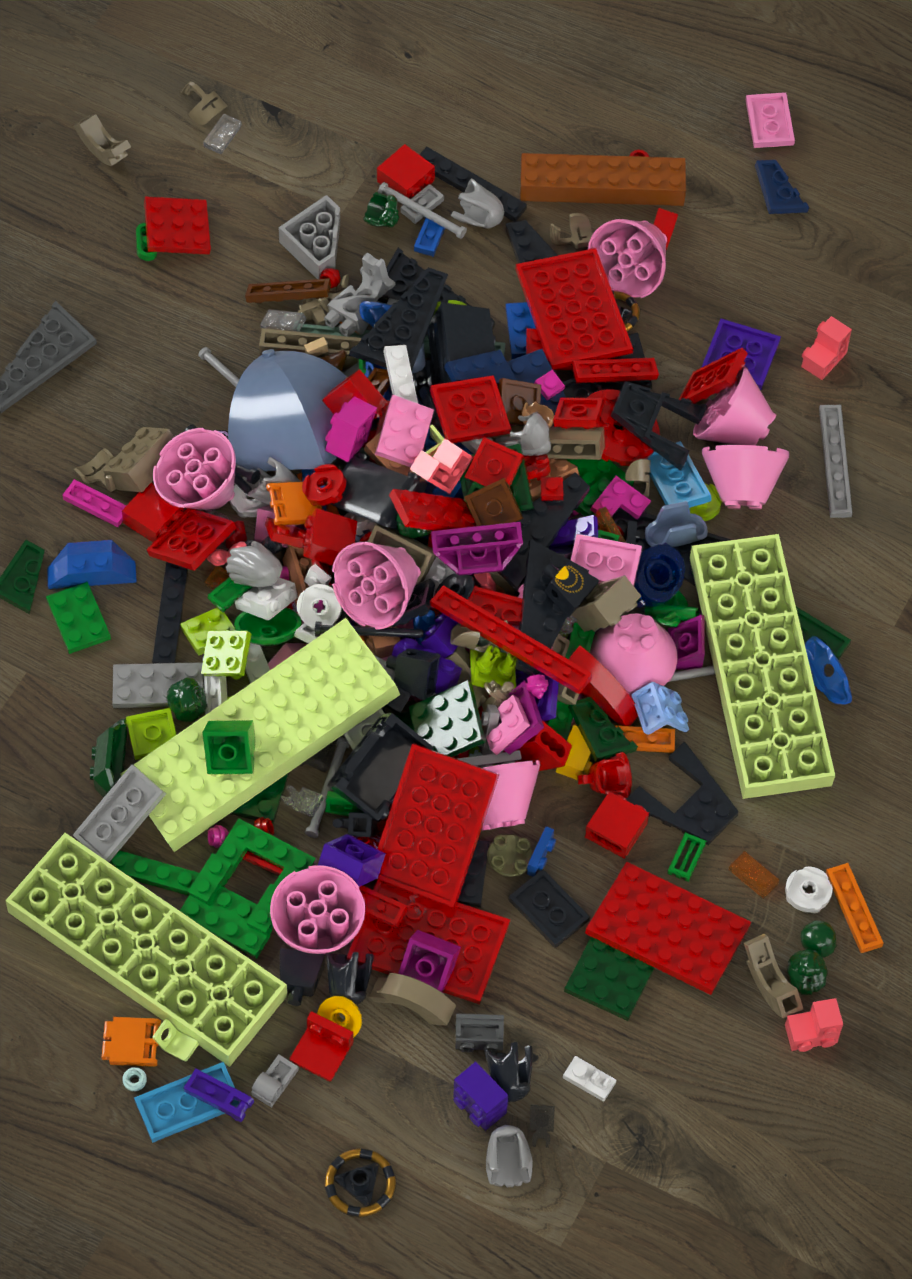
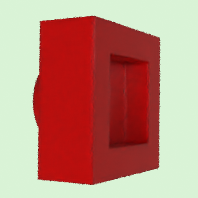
(551, 488)

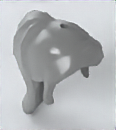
(533, 438)

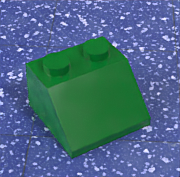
(229, 747)

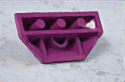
(478, 548)

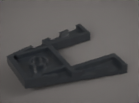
(637, 412)
(703, 813)

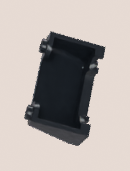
(369, 490)
(376, 766)

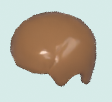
(543, 410)

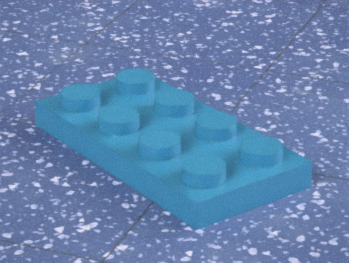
(678, 485)
(173, 1110)

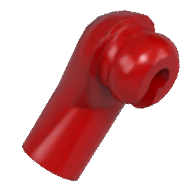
(238, 536)

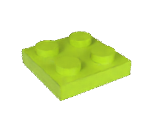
(197, 628)
(150, 731)

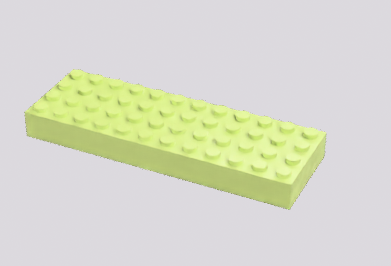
(761, 666)
(294, 715)
(147, 948)

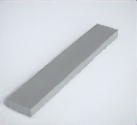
(835, 461)

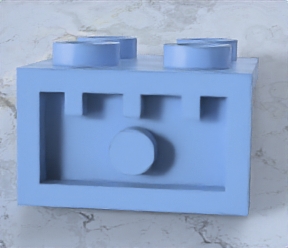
(659, 707)

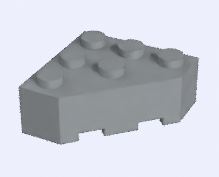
(313, 236)

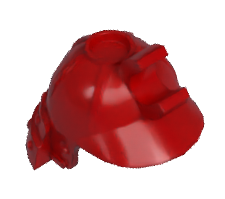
(609, 775)

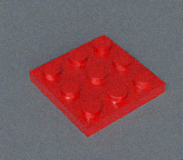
(177, 225)
(470, 409)
(191, 538)

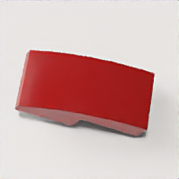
(665, 222)

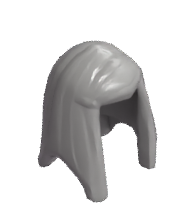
(480, 207)
(282, 475)
(253, 566)
(508, 1157)

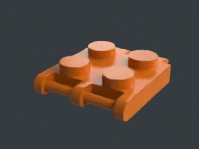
(290, 502)
(130, 1041)

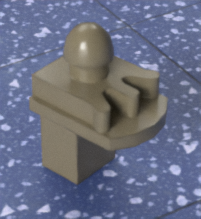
(313, 311)
(498, 693)

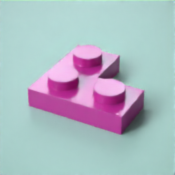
(621, 495)

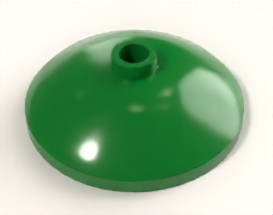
(269, 632)

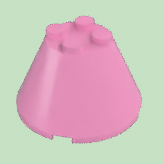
(631, 255)
(736, 414)
(196, 470)
(744, 473)
(374, 583)
(636, 652)
(511, 794)
(317, 909)

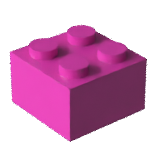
(350, 428)

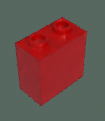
(406, 172)
(358, 386)
(150, 514)
(327, 535)
(546, 747)
(617, 824)

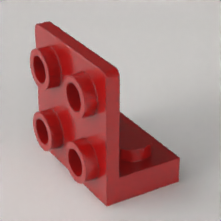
(322, 1047)

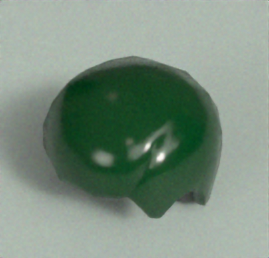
(819, 937)

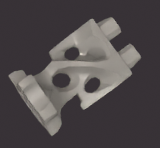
(347, 309)

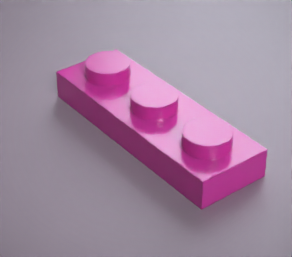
(94, 502)

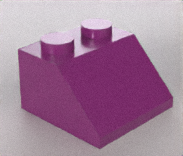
(429, 959)

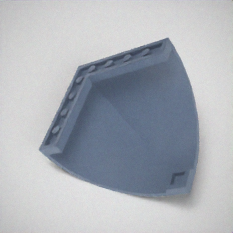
(282, 412)

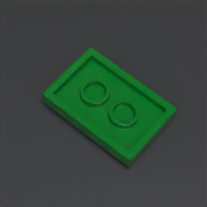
(78, 618)

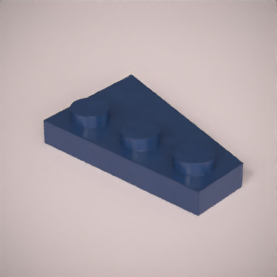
(776, 189)
(480, 366)

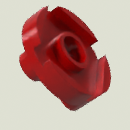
(537, 466)
(331, 492)

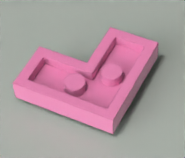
(513, 724)

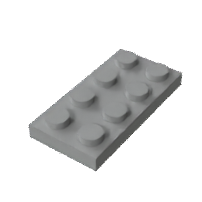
(148, 683)
(119, 813)

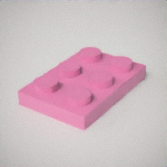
(770, 120)
(404, 431)
(606, 557)

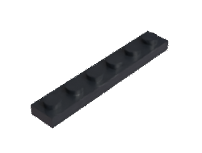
(459, 177)
(170, 614)

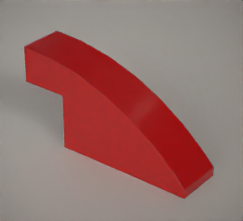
(605, 689)

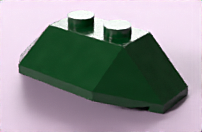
(109, 757)

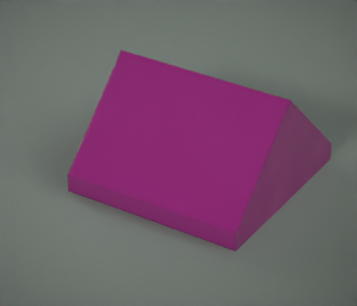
(689, 643)

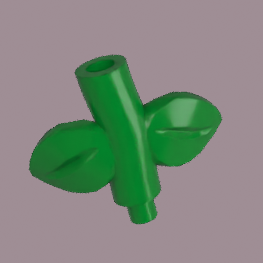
(673, 611)

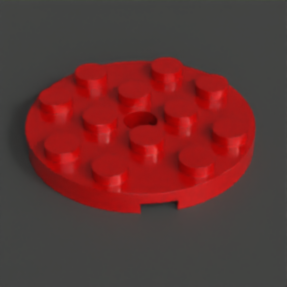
(620, 445)

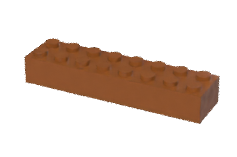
(603, 179)

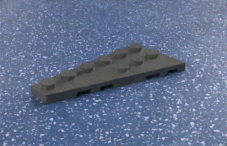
(43, 354)

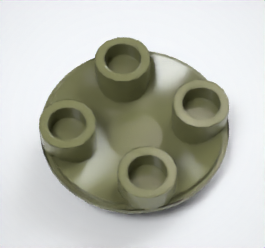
(509, 855)

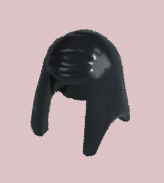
(348, 978)
(510, 1073)

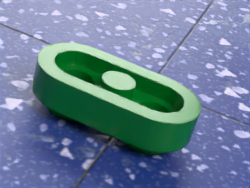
(141, 244)

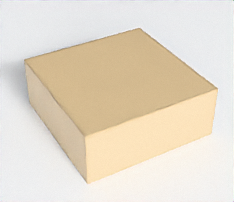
(316, 347)

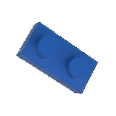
(429, 238)
(538, 858)

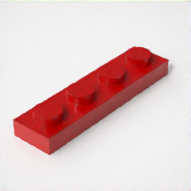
(615, 370)

